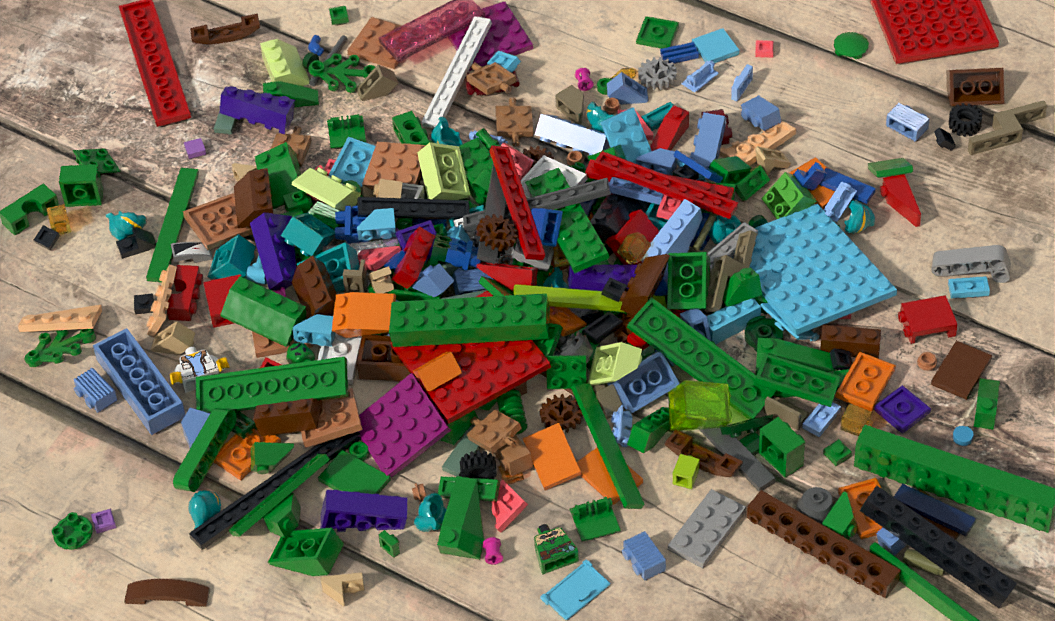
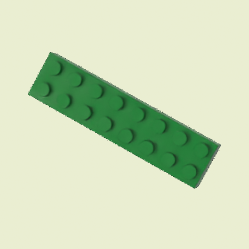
(469, 320)

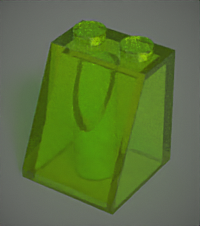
(699, 405)

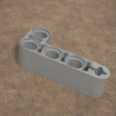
(973, 260)

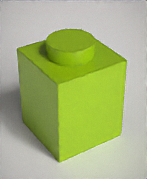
(686, 471)

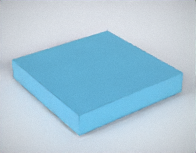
(715, 46)

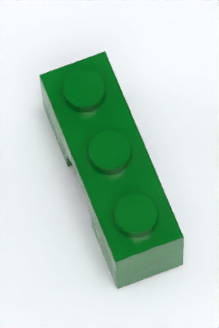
(38, 200)

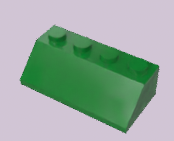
(263, 311)

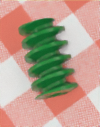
(511, 406)

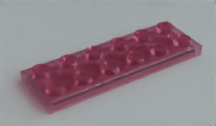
(430, 28)

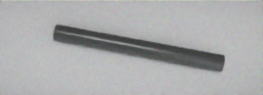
(336, 49)

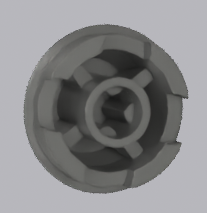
(576, 346)
(815, 504)

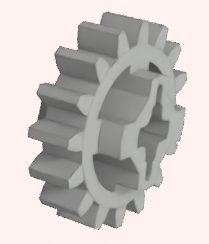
(657, 73)

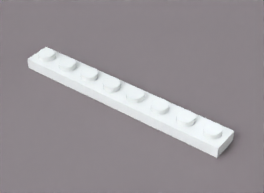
(457, 71)

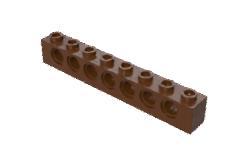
(823, 544)

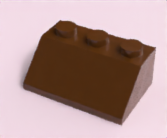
(975, 86)
(253, 197)
(645, 283)
(314, 287)
(851, 338)
(379, 360)
(287, 416)

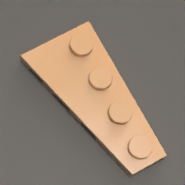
(768, 139)
(161, 305)
(62, 320)

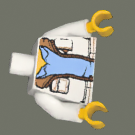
(194, 365)

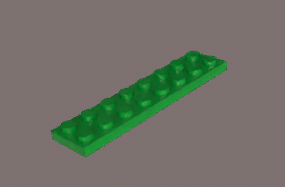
(576, 234)
(699, 356)
(273, 384)

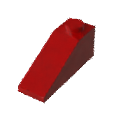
(671, 129)
(900, 197)
(510, 274)

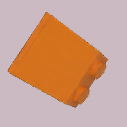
(362, 313)

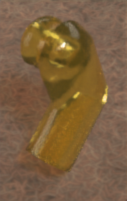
(631, 72)

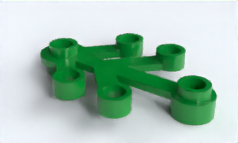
(322, 69)
(58, 347)

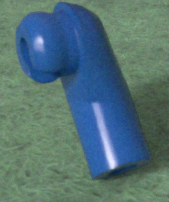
(314, 45)

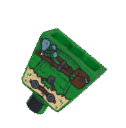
(554, 549)

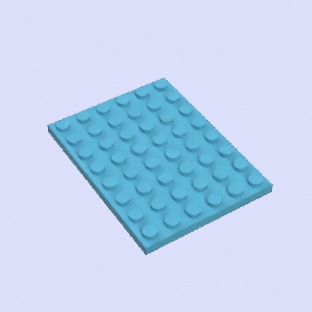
(814, 270)

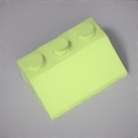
(283, 62)
(443, 172)
(327, 188)
(613, 362)

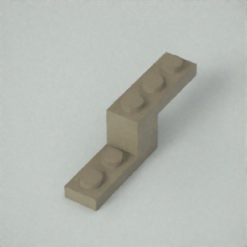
(1007, 127)
(725, 267)

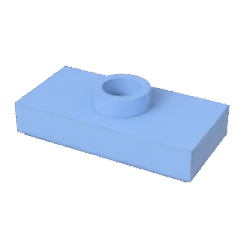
(741, 82)

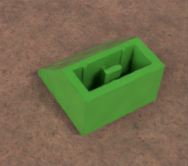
(787, 196)

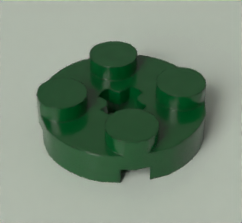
(759, 324)

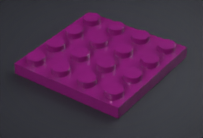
(503, 35)
(401, 426)

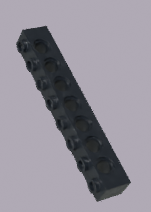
(938, 547)

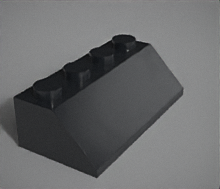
(614, 214)

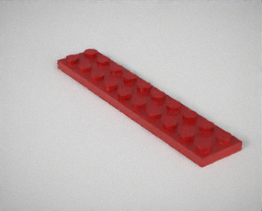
(154, 62)

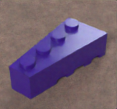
(258, 108)
(275, 254)
(596, 276)
(362, 511)

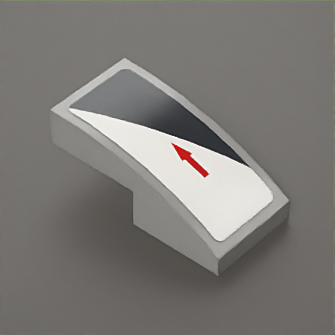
(190, 250)

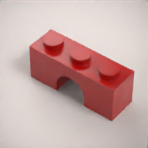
(413, 261)
(183, 304)

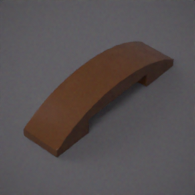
(226, 33)
(709, 461)
(167, 590)

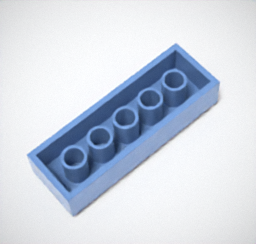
(139, 381)

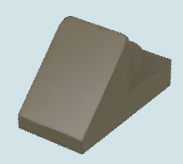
(607, 398)

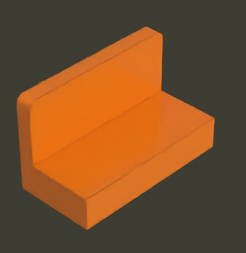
(438, 371)

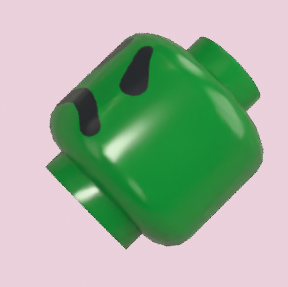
(299, 353)

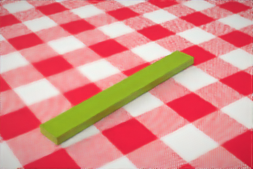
(576, 298)

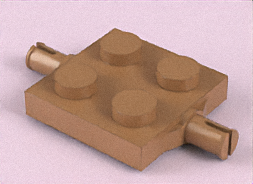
(491, 78)
(514, 121)
(298, 143)
(494, 431)

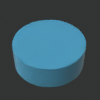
(963, 435)

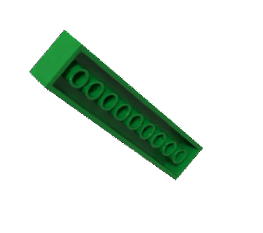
(955, 478)

